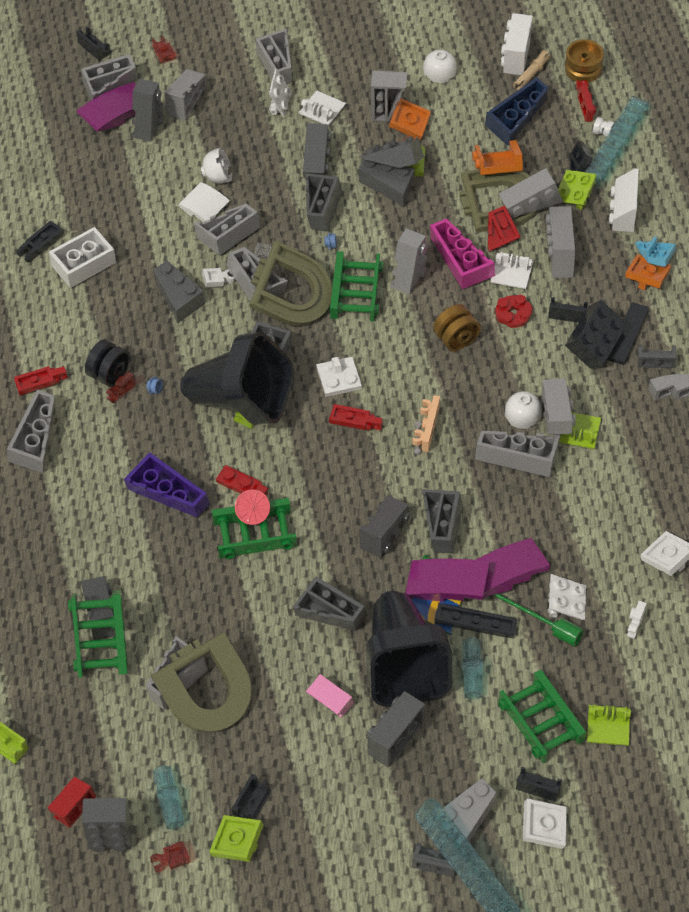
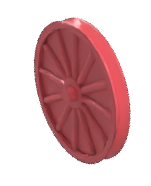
(252, 507)

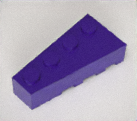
(165, 485)

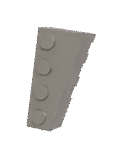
(560, 242)
(31, 438)
(518, 451)

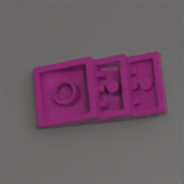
(109, 108)
(513, 565)
(447, 579)

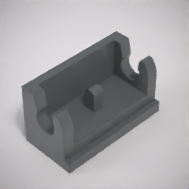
(656, 359)
(431, 861)

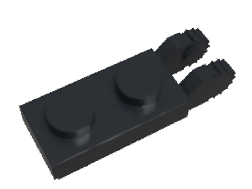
(40, 241)

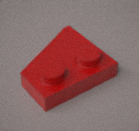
(500, 228)

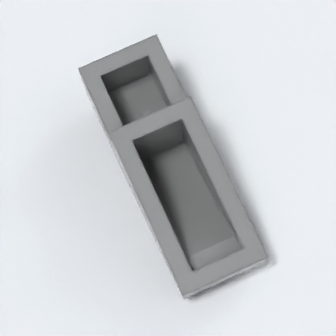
(665, 386)

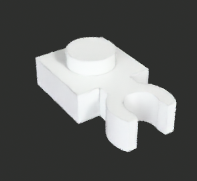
(214, 277)
(636, 616)

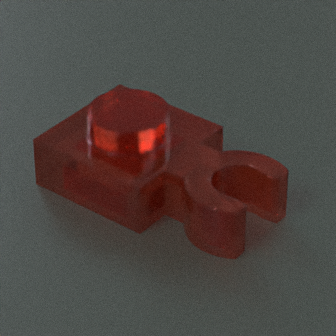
(163, 51)
(123, 385)
(174, 856)

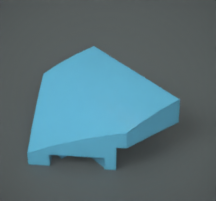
(656, 252)

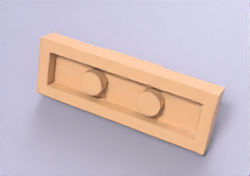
(428, 423)

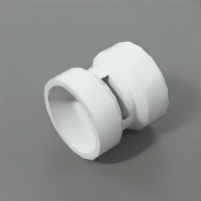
(602, 127)

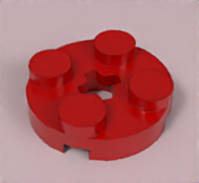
(515, 302)

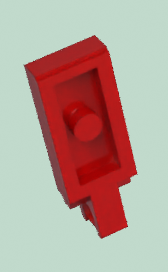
(585, 100)
(39, 379)
(354, 418)
(239, 481)

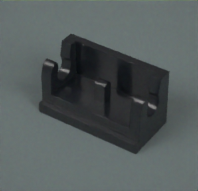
(92, 44)
(566, 312)
(538, 785)
(251, 798)

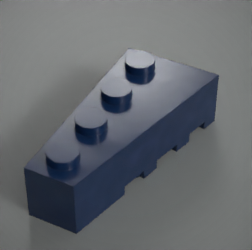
(515, 112)

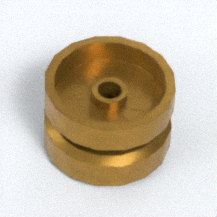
(584, 60)
(456, 327)

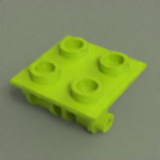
(576, 187)
(583, 432)
(608, 725)

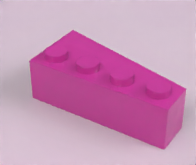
(462, 258)

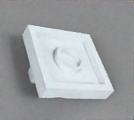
(338, 376)
(667, 553)
(544, 823)

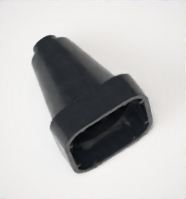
(247, 379)
(406, 653)

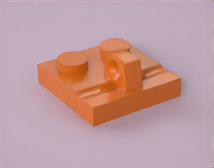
(409, 119)
(647, 273)

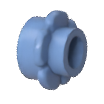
(331, 241)
(154, 385)

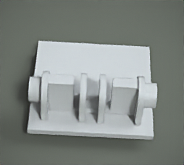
(280, 94)
(321, 108)
(512, 270)
(566, 598)

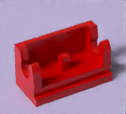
(69, 802)

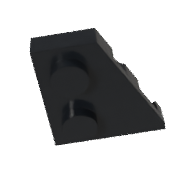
(579, 157)

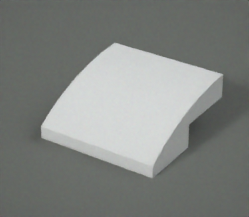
(203, 202)

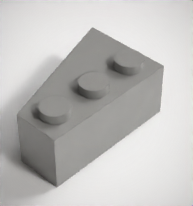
(274, 54)
(184, 93)
(386, 93)
(228, 229)
(471, 807)

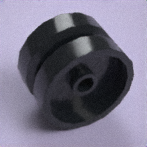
(107, 362)

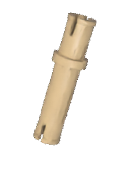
(536, 65)

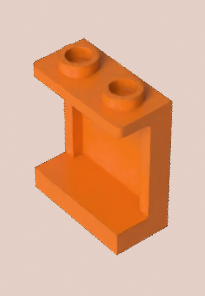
(498, 161)

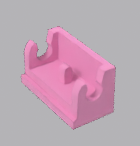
(330, 695)

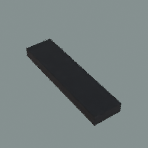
(634, 318)
(475, 620)

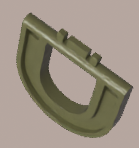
(474, 180)
(302, 265)
(180, 701)

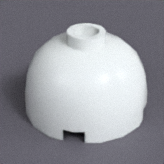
(440, 66)
(216, 166)
(523, 410)

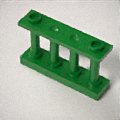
(339, 292)
(227, 515)
(117, 642)
(551, 700)

